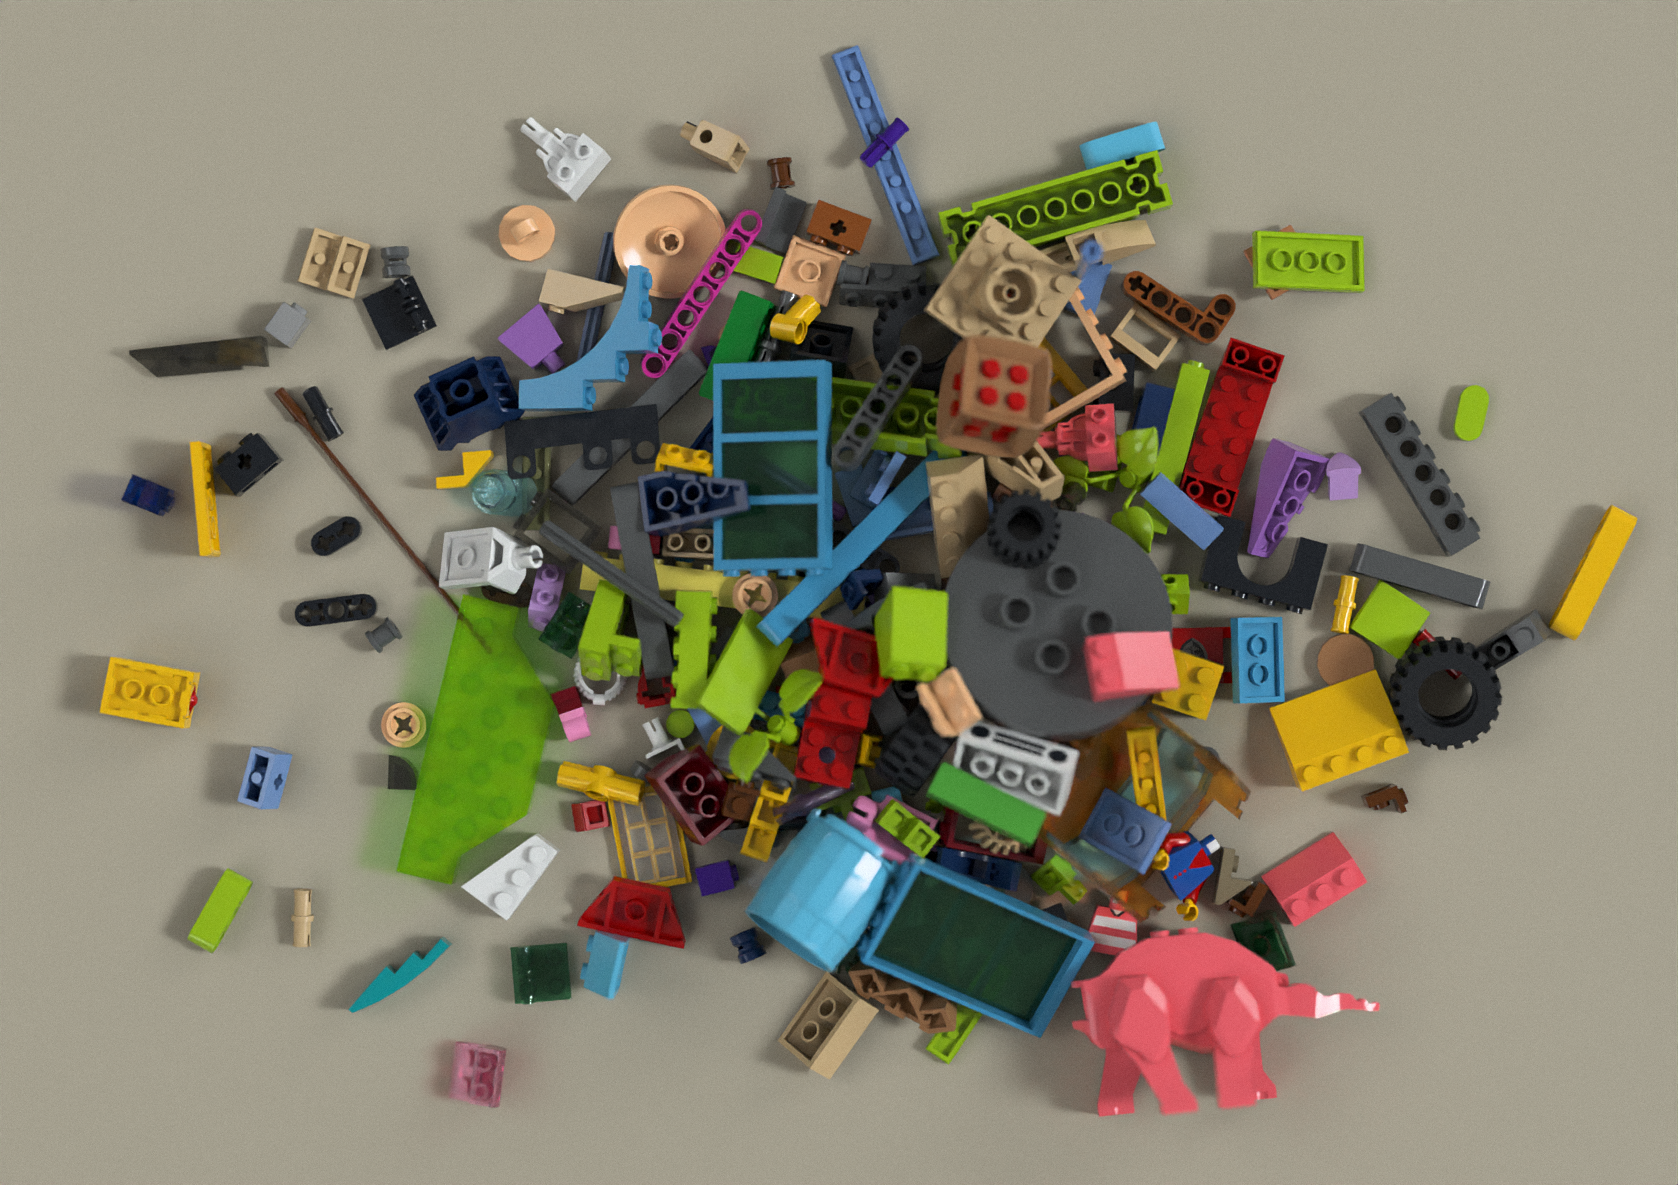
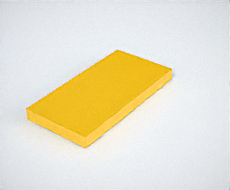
(205, 499)

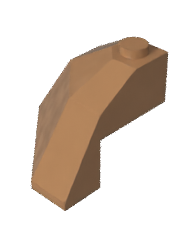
(905, 999)

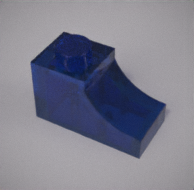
(149, 495)

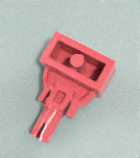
(1087, 437)

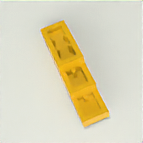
(763, 825)

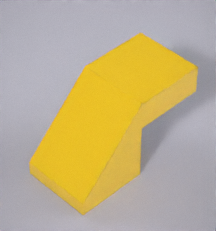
(473, 465)

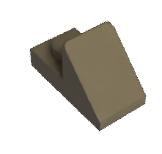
(1225, 885)

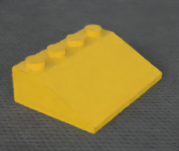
(1338, 730)

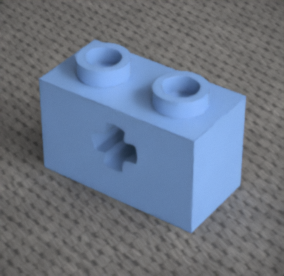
(264, 777)

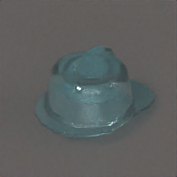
(500, 495)

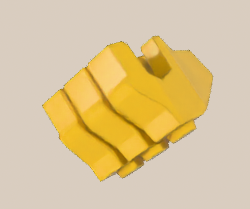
(868, 749)

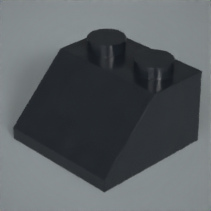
(826, 343)

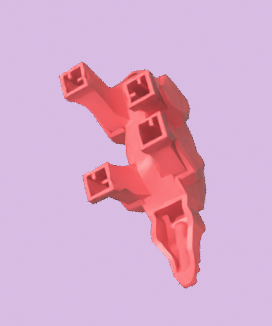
(1198, 997)

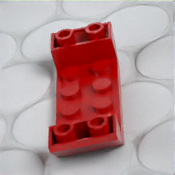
(1229, 425)

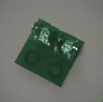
(566, 626)
(541, 973)

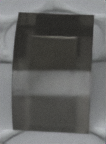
(401, 773)

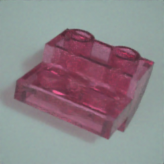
(478, 1073)

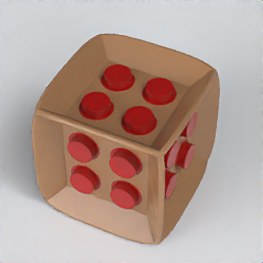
(993, 396)

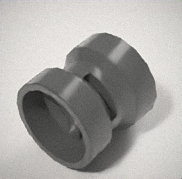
(395, 268)

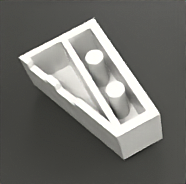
(513, 876)

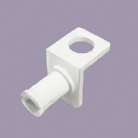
(659, 738)

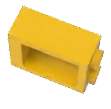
(685, 458)

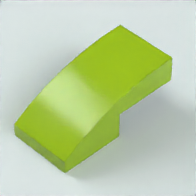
(907, 828)

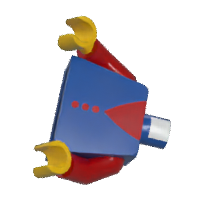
(1185, 868)

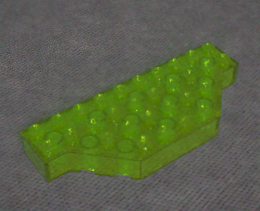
(480, 745)

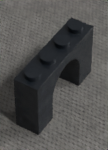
(1295, 589)

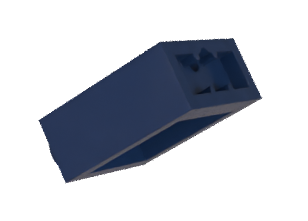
(1153, 409)

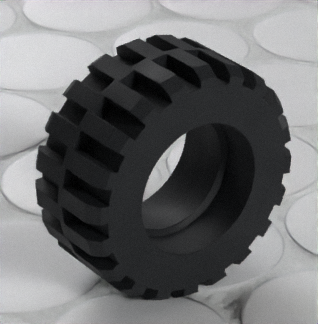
(887, 331)
(1450, 729)
(913, 753)

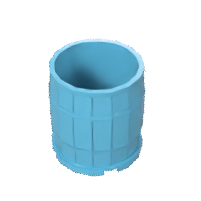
(823, 891)

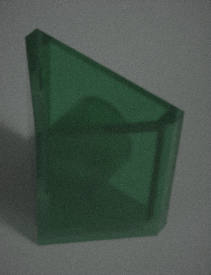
(1264, 938)

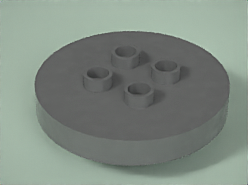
(1024, 630)

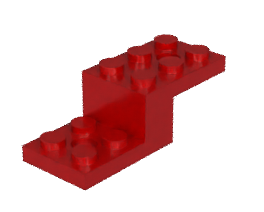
(831, 721)

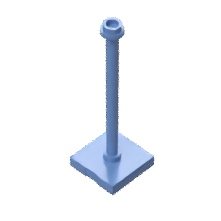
(1092, 276)

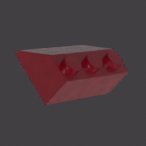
(692, 793)

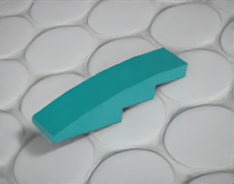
(392, 980)

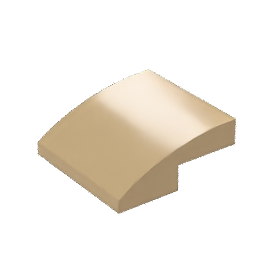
(333, 263)

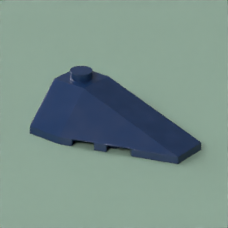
(687, 501)

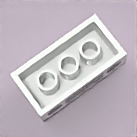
(1018, 764)

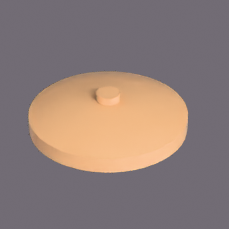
(670, 234)

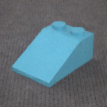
(605, 963)

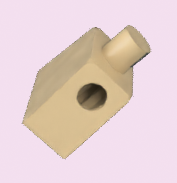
(724, 148)

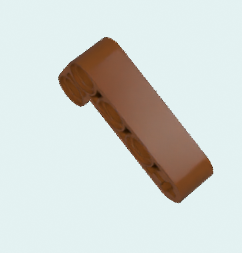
(1174, 302)

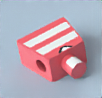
(1112, 928)

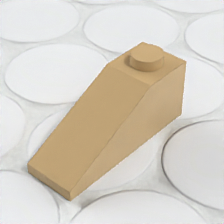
(576, 293)

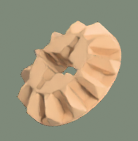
(768, 591)
(390, 725)

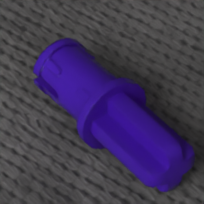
(884, 142)

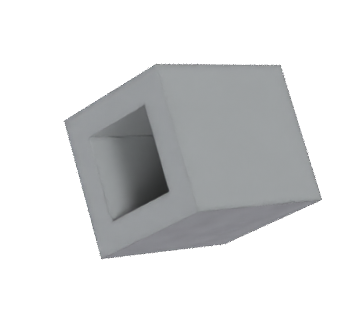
(288, 323)

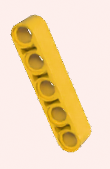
(1592, 572)

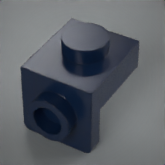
(860, 584)

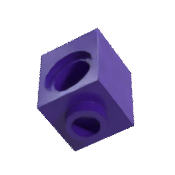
(716, 877)

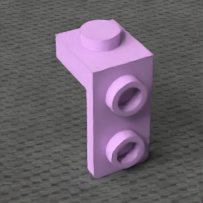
(545, 595)

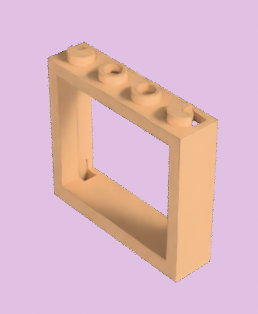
(1103, 345)

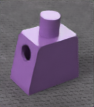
(535, 340)

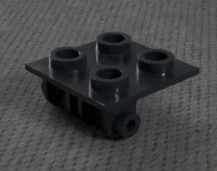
(399, 312)

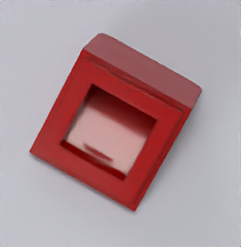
(590, 815)

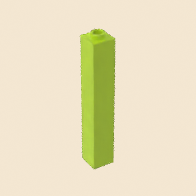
(1178, 432)

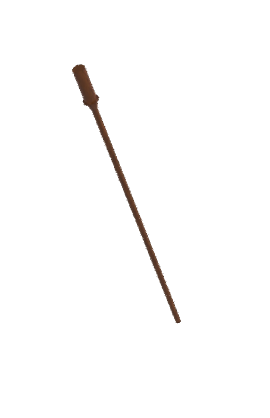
(300, 417)

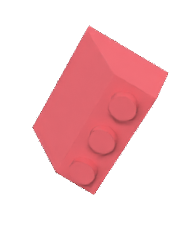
(1313, 879)

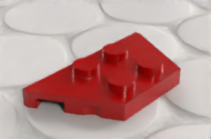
(848, 658)
(636, 912)

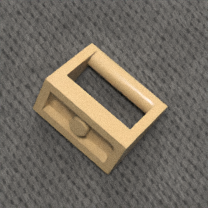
(1133, 347)

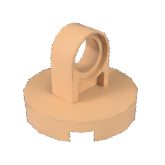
(527, 233)

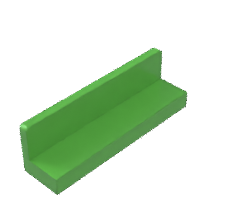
(986, 804)

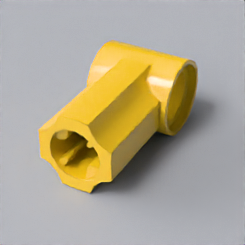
(794, 324)

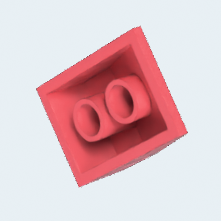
(1130, 664)

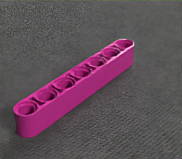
(714, 285)

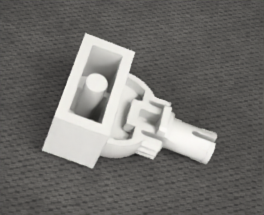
(570, 161)

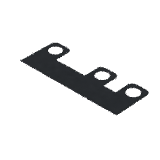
(586, 428)

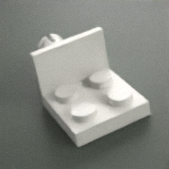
(485, 559)

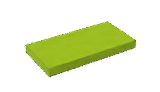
(1308, 261)
(742, 674)

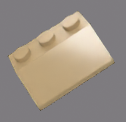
(828, 1025)

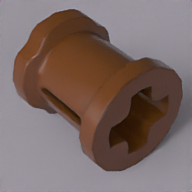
(781, 173)

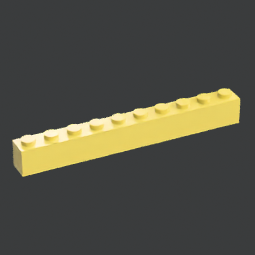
(685, 578)

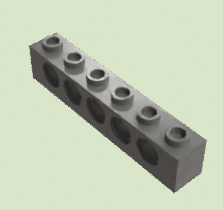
(1419, 491)

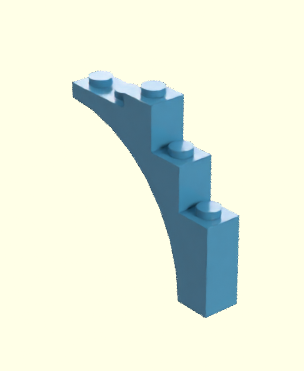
(606, 362)

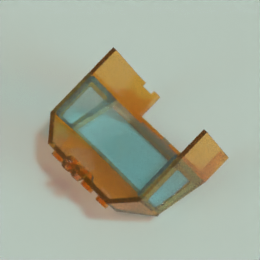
(1189, 782)

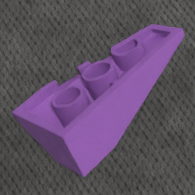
(1283, 484)

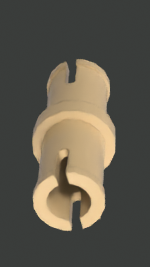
(302, 917)

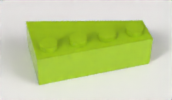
(693, 645)

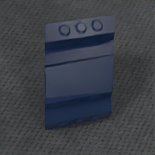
(467, 401)

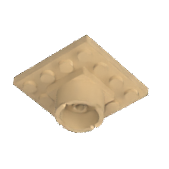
(974, 291)

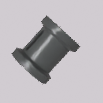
(852, 274)
(383, 635)

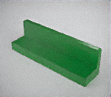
(740, 336)

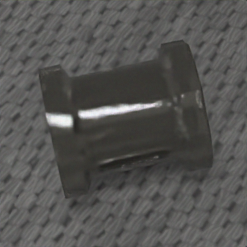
(1072, 496)

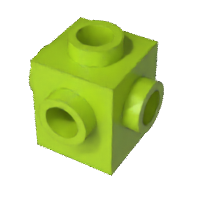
(1178, 591)

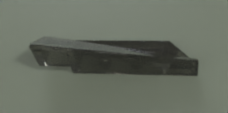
(204, 357)

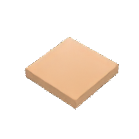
(809, 270)

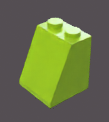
(912, 634)

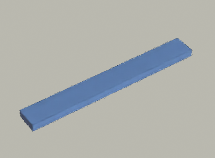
(890, 167)

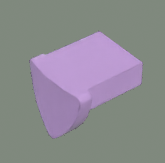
(1342, 477)

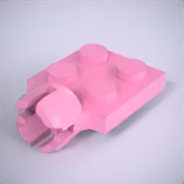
(868, 827)

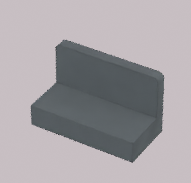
(780, 221)

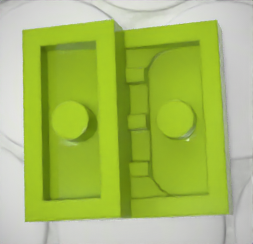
(1389, 619)

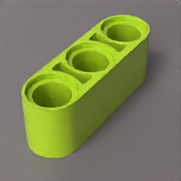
(220, 910)

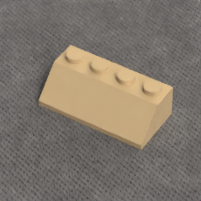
(957, 507)

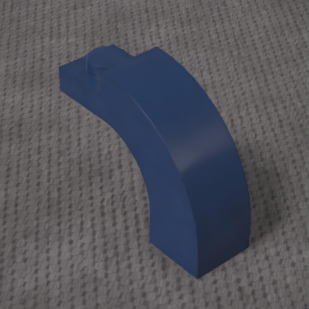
(978, 866)

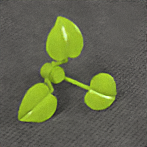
(1139, 451)
(750, 750)

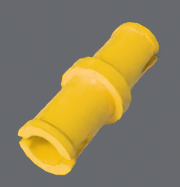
(1344, 604)

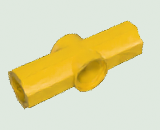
(601, 783)

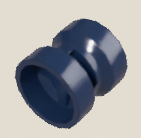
(748, 945)

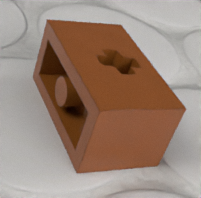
(829, 215)

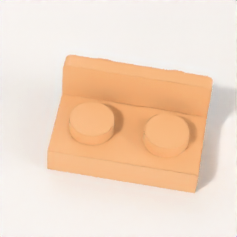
(949, 703)

